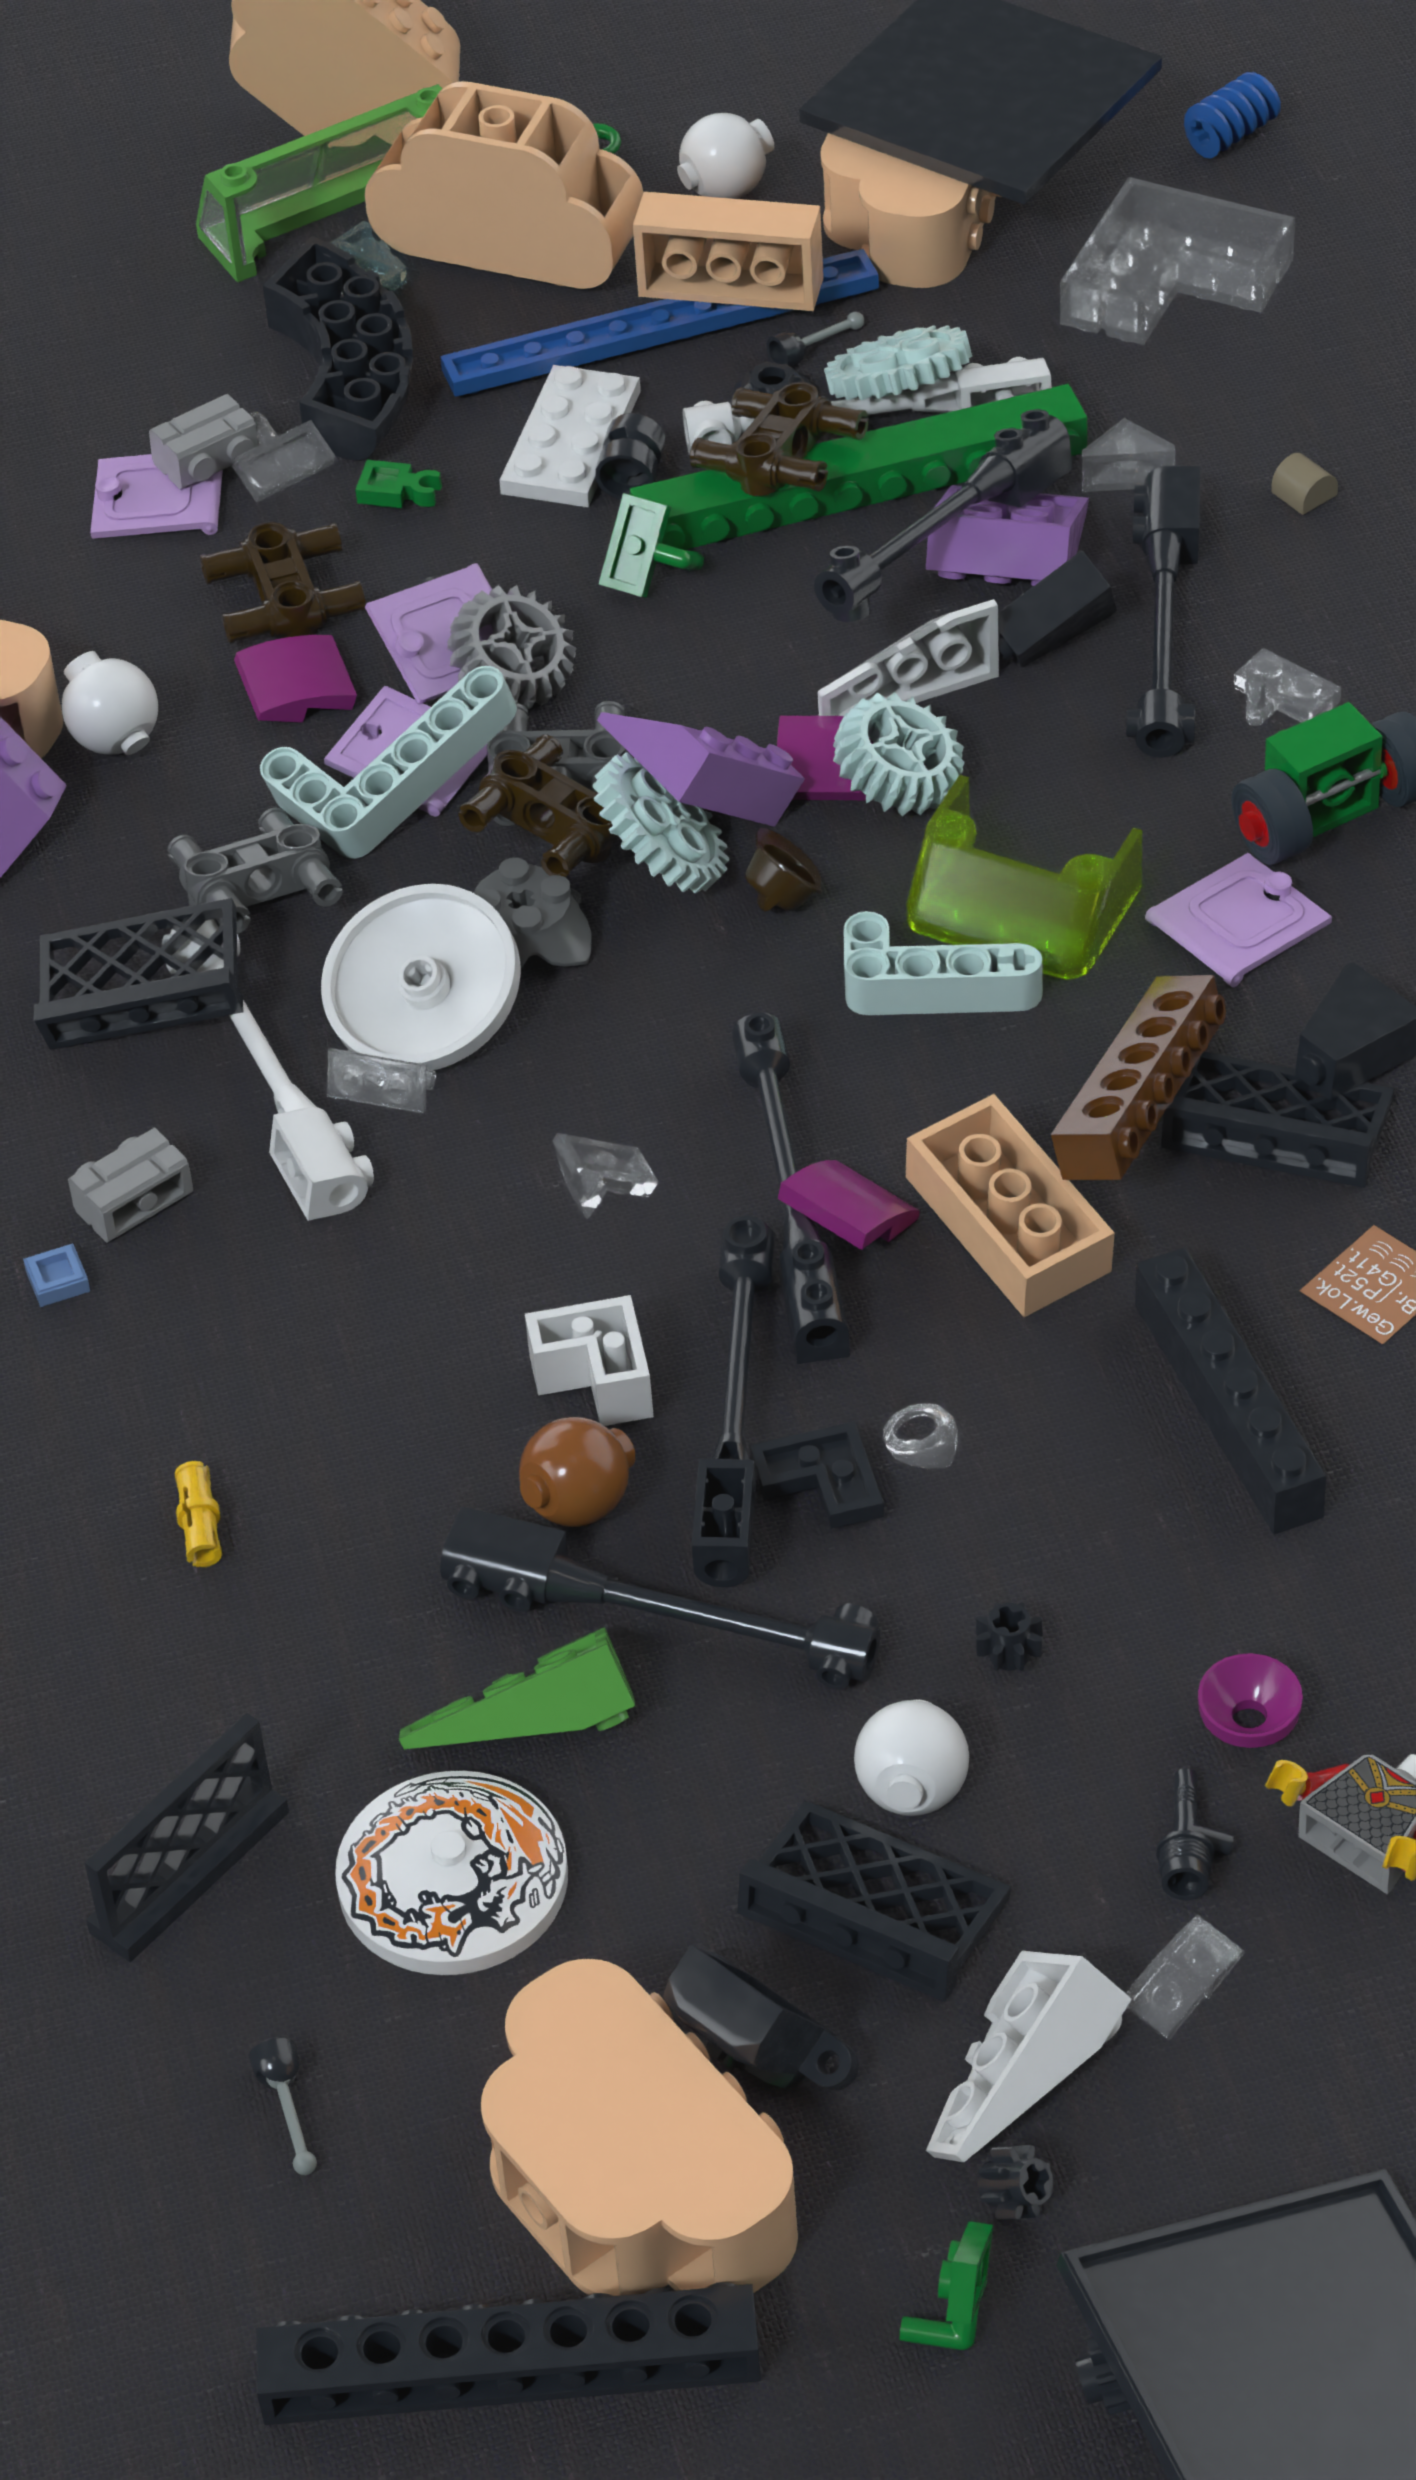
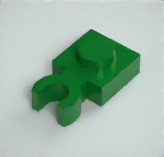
(391, 483)

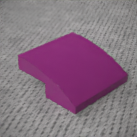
(295, 675)
(810, 745)
(847, 1203)

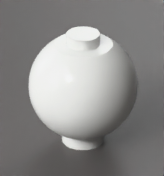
(724, 155)
(108, 704)
(911, 1758)

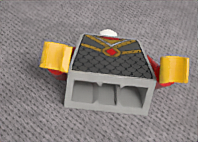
(1357, 1814)

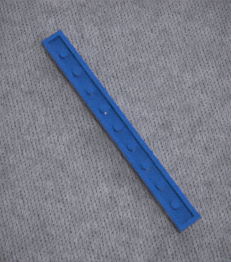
(630, 331)

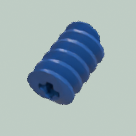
(1231, 114)

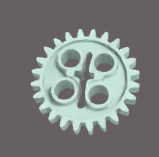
(898, 362)
(658, 828)

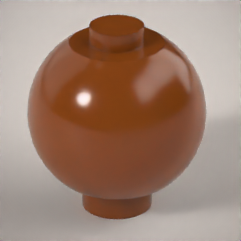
(575, 1471)

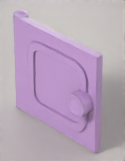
(150, 500)
(421, 622)
(392, 715)
(1233, 923)

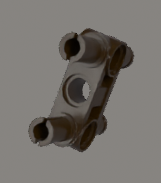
(779, 439)
(275, 563)
(543, 803)

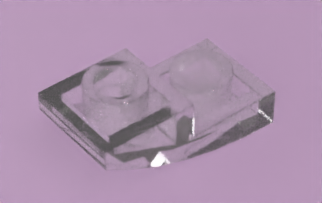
(1182, 1975)

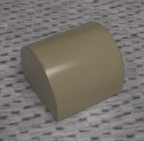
(1303, 483)

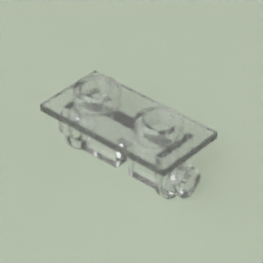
(378, 1080)

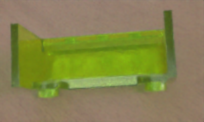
(991, 899)

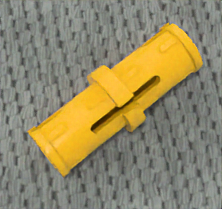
(198, 1514)

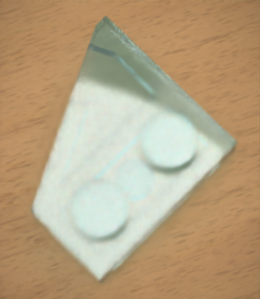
(373, 255)

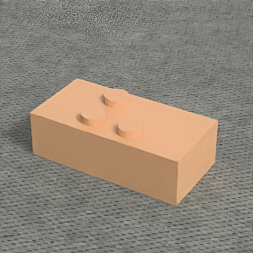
(728, 251)
(1009, 1205)

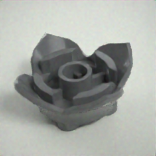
(539, 912)

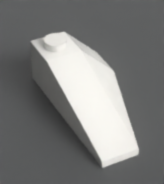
(925, 663)
(1043, 2027)

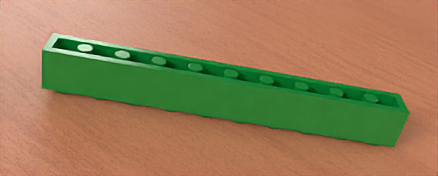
(860, 472)

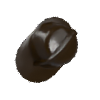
(781, 873)

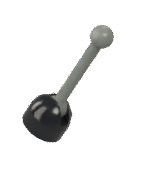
(790, 349)
(276, 2066)

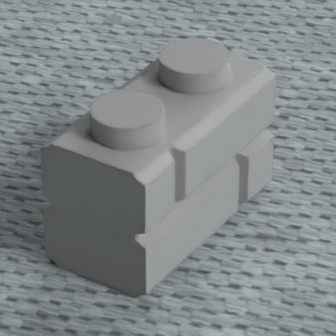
(202, 441)
(130, 1184)

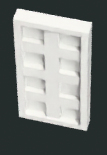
(566, 435)

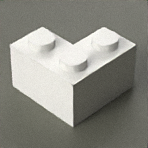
(596, 1348)

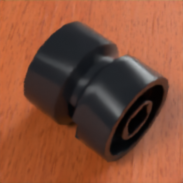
(629, 454)

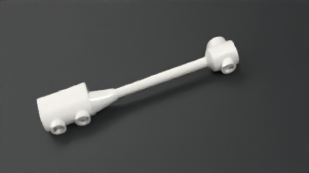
(960, 390)
(303, 1139)

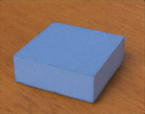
(56, 1275)

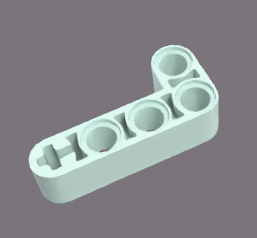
(935, 976)

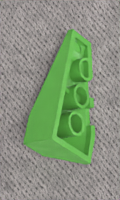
(568, 1692)

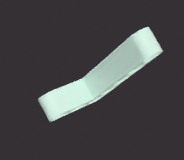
(402, 776)

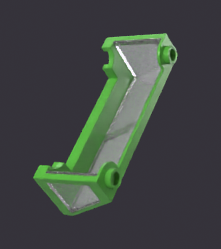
(298, 182)

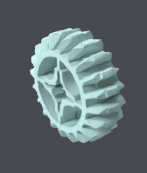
(894, 765)

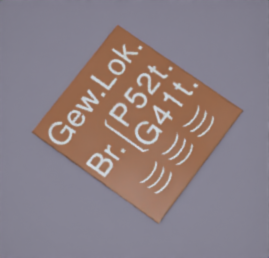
(1370, 1285)

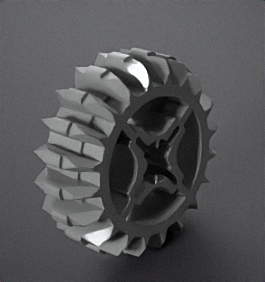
(519, 635)

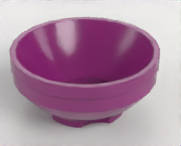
(1250, 1683)

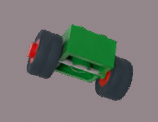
(1323, 778)

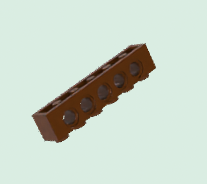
(1138, 1077)

